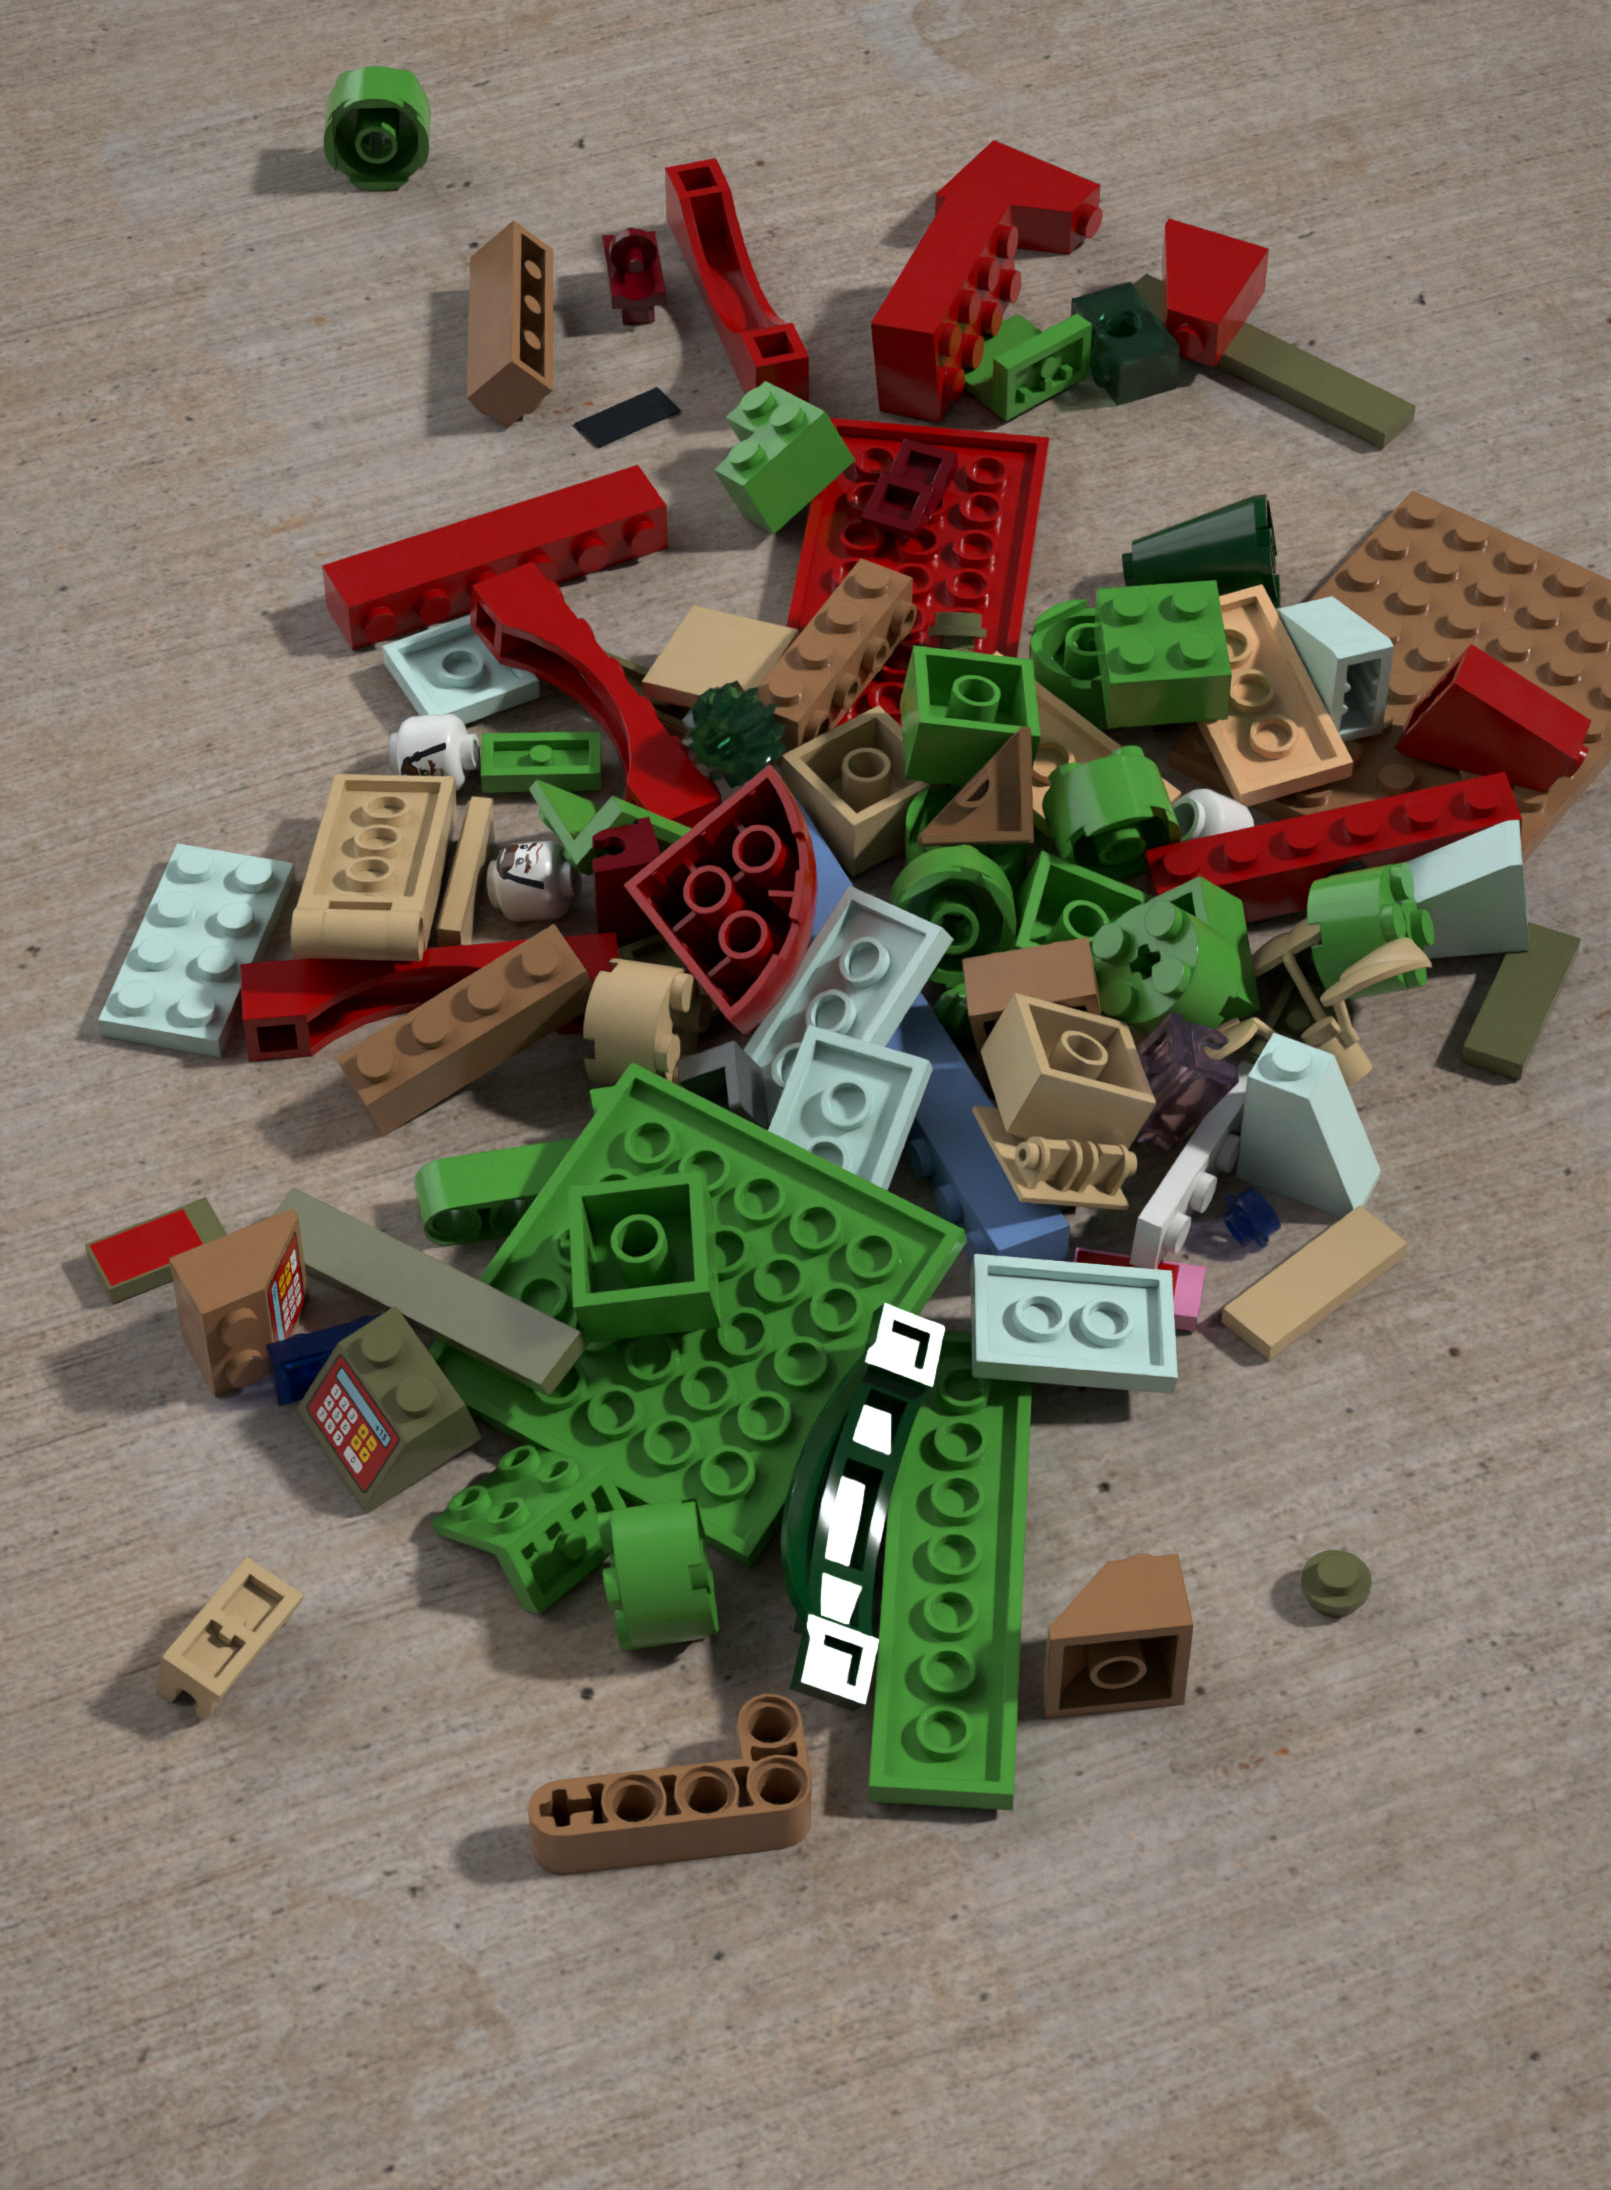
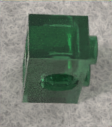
(1129, 344)

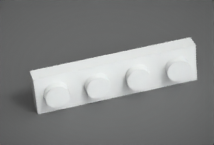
(1191, 1179)

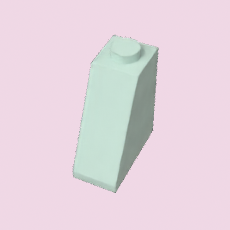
(1345, 662)
(1475, 893)
(1304, 1130)

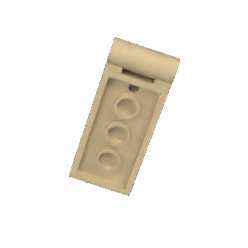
(376, 868)

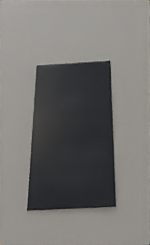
(627, 417)

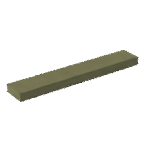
(1304, 379)
(434, 1296)

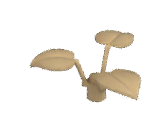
(1326, 1034)

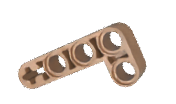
(566, 1809)

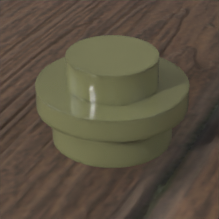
(957, 629)
(1336, 1583)

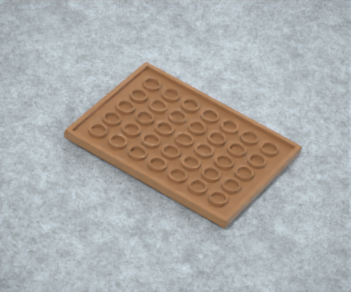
(1434, 589)

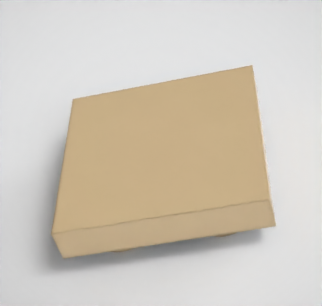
(714, 651)

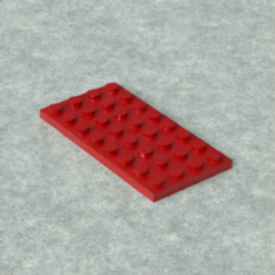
(964, 560)

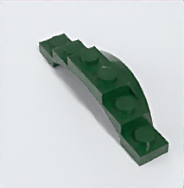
(842, 1501)

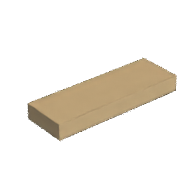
(467, 874)
(1314, 1282)

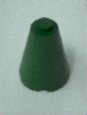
(1223, 545)

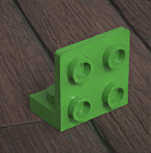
(1029, 365)
(579, 819)
(537, 1520)

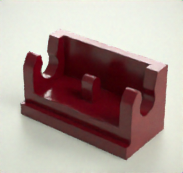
(614, 904)

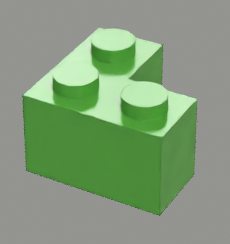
(782, 457)

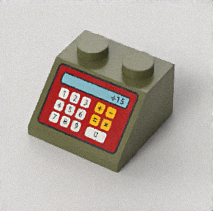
(385, 1411)

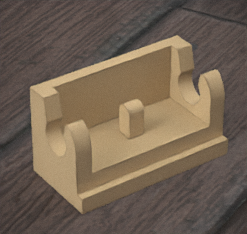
(226, 1636)

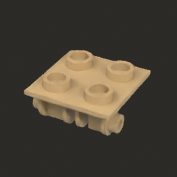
(1058, 1169)

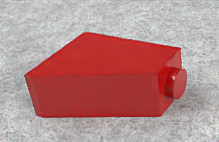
(1047, 203)
(1208, 288)
(1495, 722)

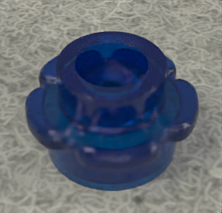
(1250, 1218)

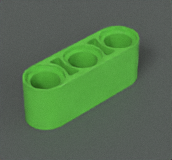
(484, 1191)

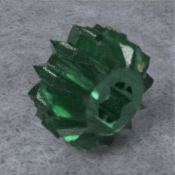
(733, 733)

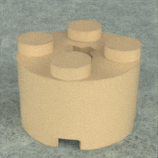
(644, 1018)

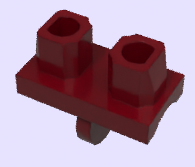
(634, 274)

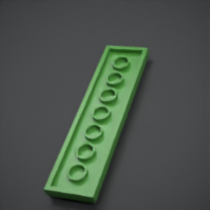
(954, 1594)

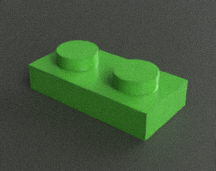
(558, 758)

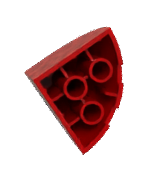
(738, 898)

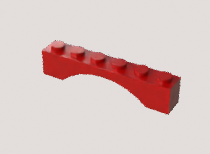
(713, 247)
(534, 630)
(309, 1003)

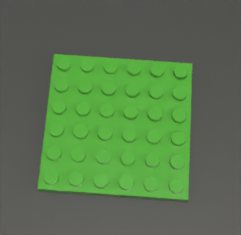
(798, 1281)

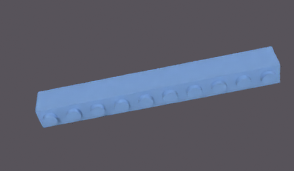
(945, 1135)

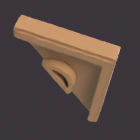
(993, 804)

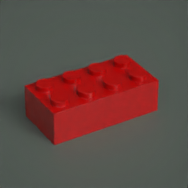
(944, 307)

